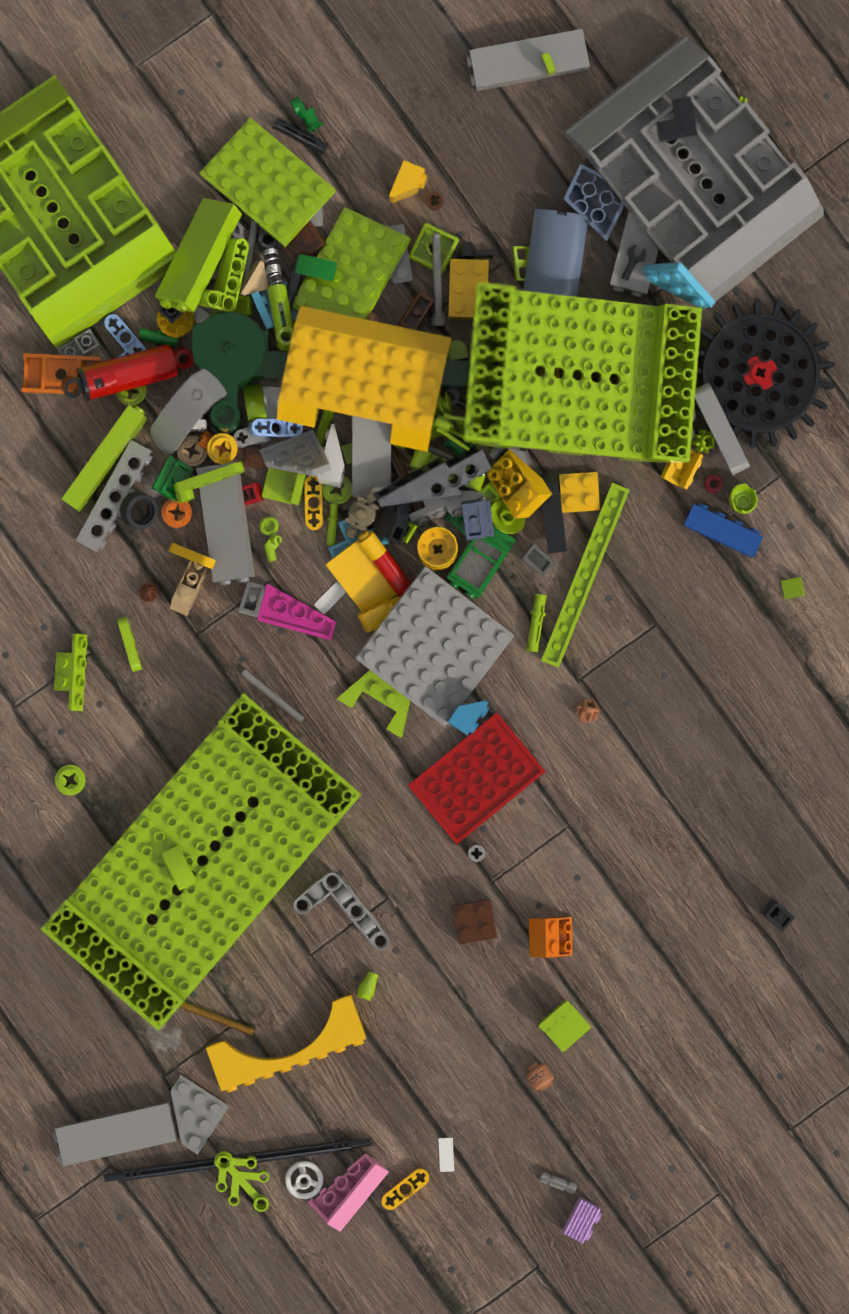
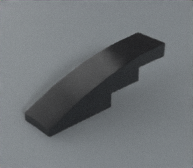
(553, 516)

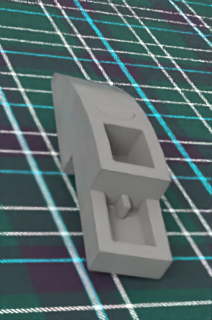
(438, 507)

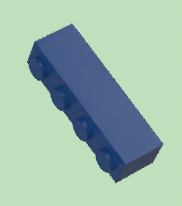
(722, 530)

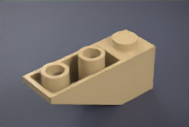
(188, 588)

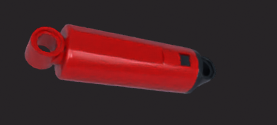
(127, 372)

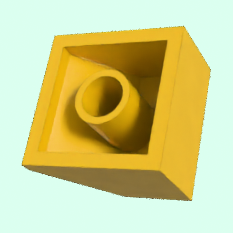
(408, 182)

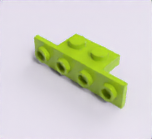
(71, 672)

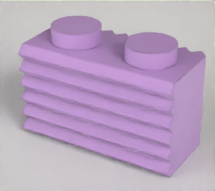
(581, 1220)

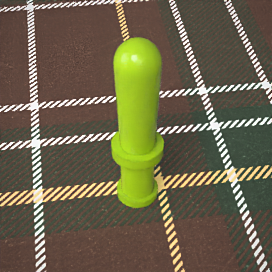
(331, 534)

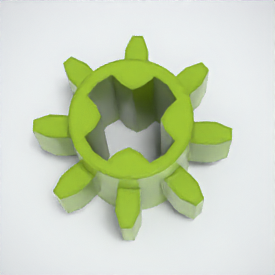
(703, 441)

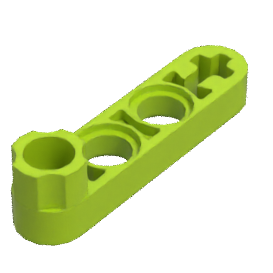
(185, 488)

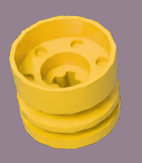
(435, 538)

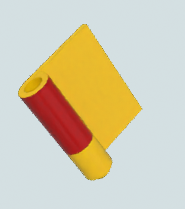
(368, 571)

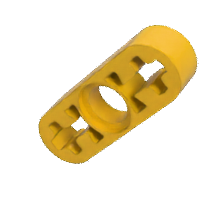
(320, 507)
(191, 555)
(419, 1183)

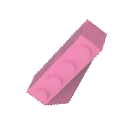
(348, 1192)

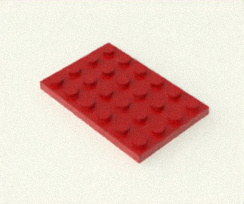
(476, 778)

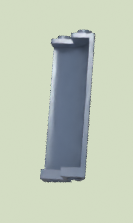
(555, 253)

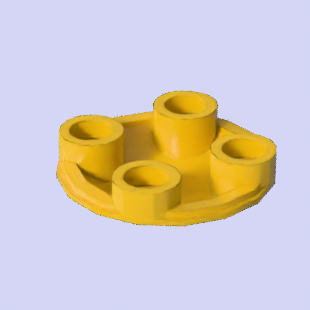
(179, 328)

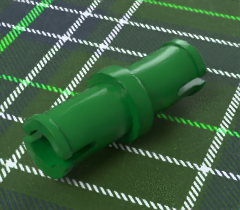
(157, 337)

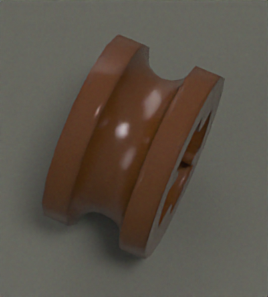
(428, 201)

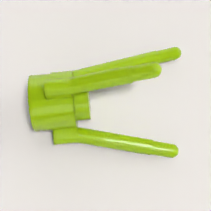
(443, 425)

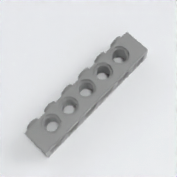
(113, 485)

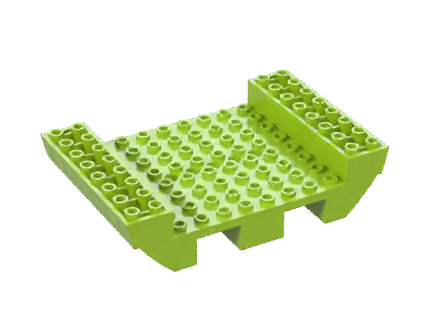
(119, 239)
(644, 345)

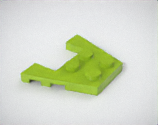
(383, 692)

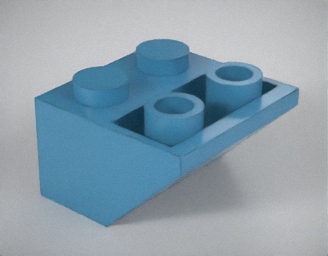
(467, 715)

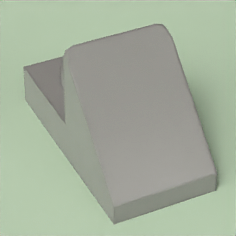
(252, 599)

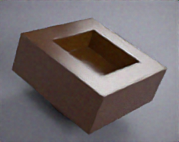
(253, 458)

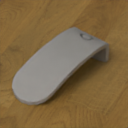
(185, 410)

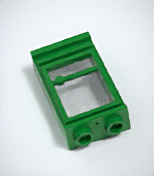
(479, 563)

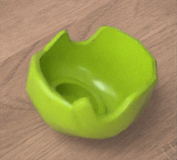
(743, 499)

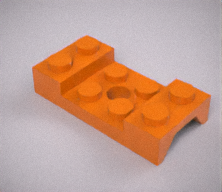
(42, 368)

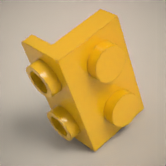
(682, 473)

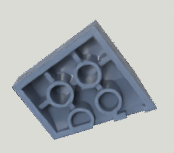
(594, 200)

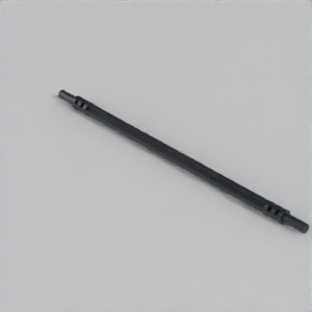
(262, 1156)

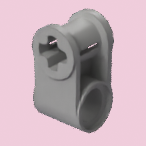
(251, 440)

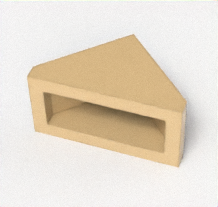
(255, 280)

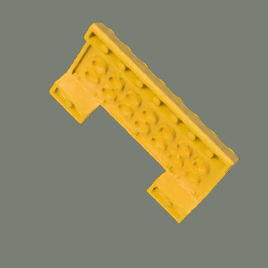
(364, 373)

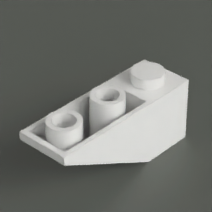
(333, 453)

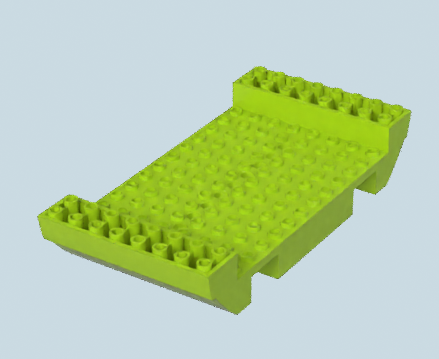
(108, 913)

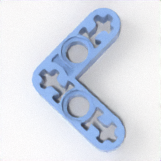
(132, 344)
(283, 432)

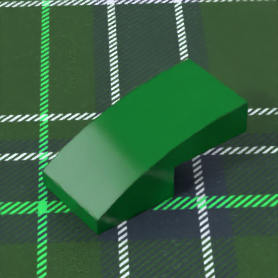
(316, 267)

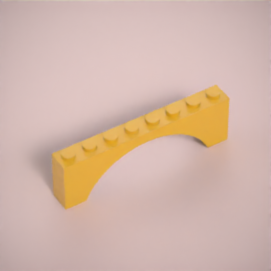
(236, 1067)

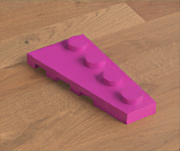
(290, 613)

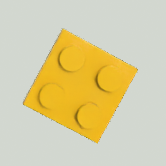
(579, 492)

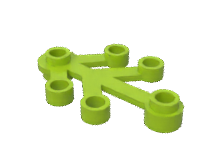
(241, 1178)

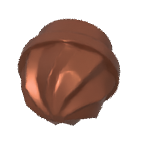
(148, 592)

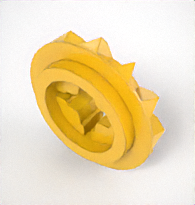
(225, 456)

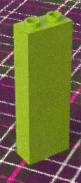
(198, 255)
(105, 458)

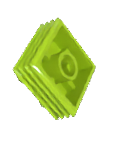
(422, 253)

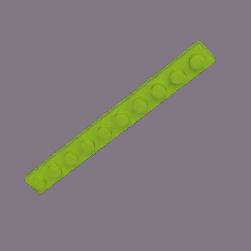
(585, 575)

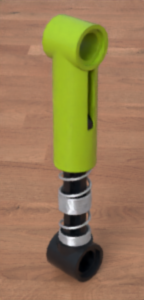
(276, 292)

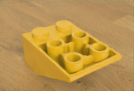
(518, 485)

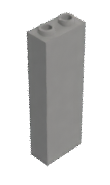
(522, 61)
(637, 282)
(370, 455)
(226, 528)
(115, 1133)

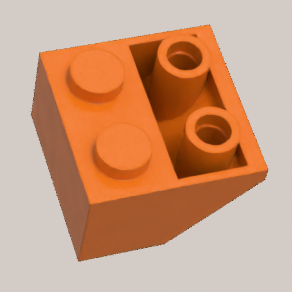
(550, 937)

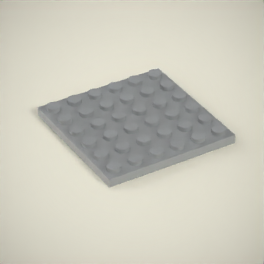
(434, 646)

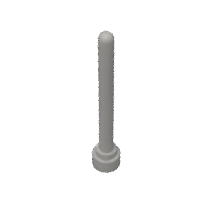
(438, 317)

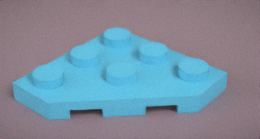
(679, 282)

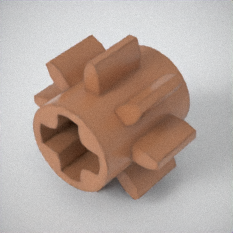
(587, 710)

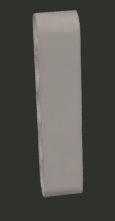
(721, 429)

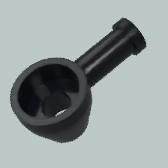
(467, 251)

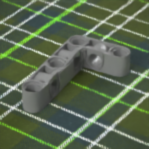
(346, 899)

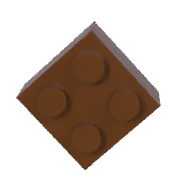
(474, 921)

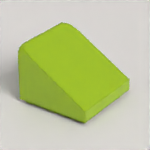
(491, 493)
(792, 588)

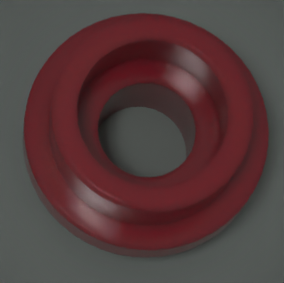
(717, 479)

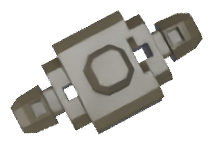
(362, 514)

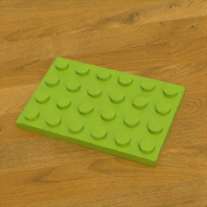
(267, 182)
(365, 261)

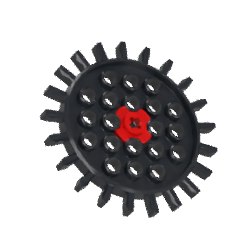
(801, 349)

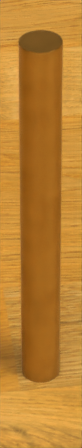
(217, 1018)

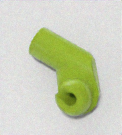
(270, 547)

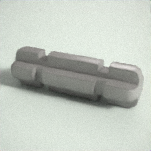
(558, 1183)

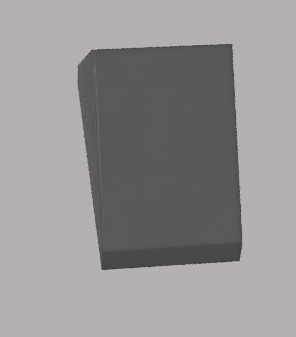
(537, 559)

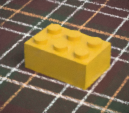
(463, 286)

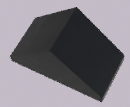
(777, 914)

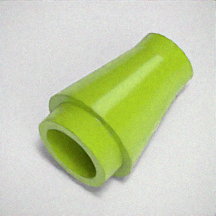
(367, 987)

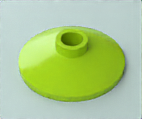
(504, 520)

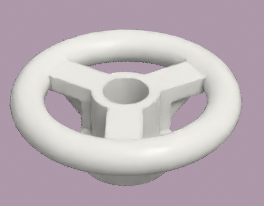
(301, 1165)

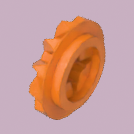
(169, 518)

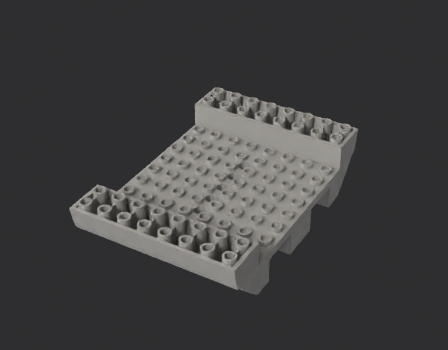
(762, 192)

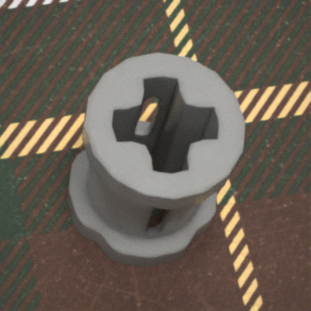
(480, 857)

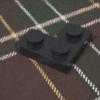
(683, 123)

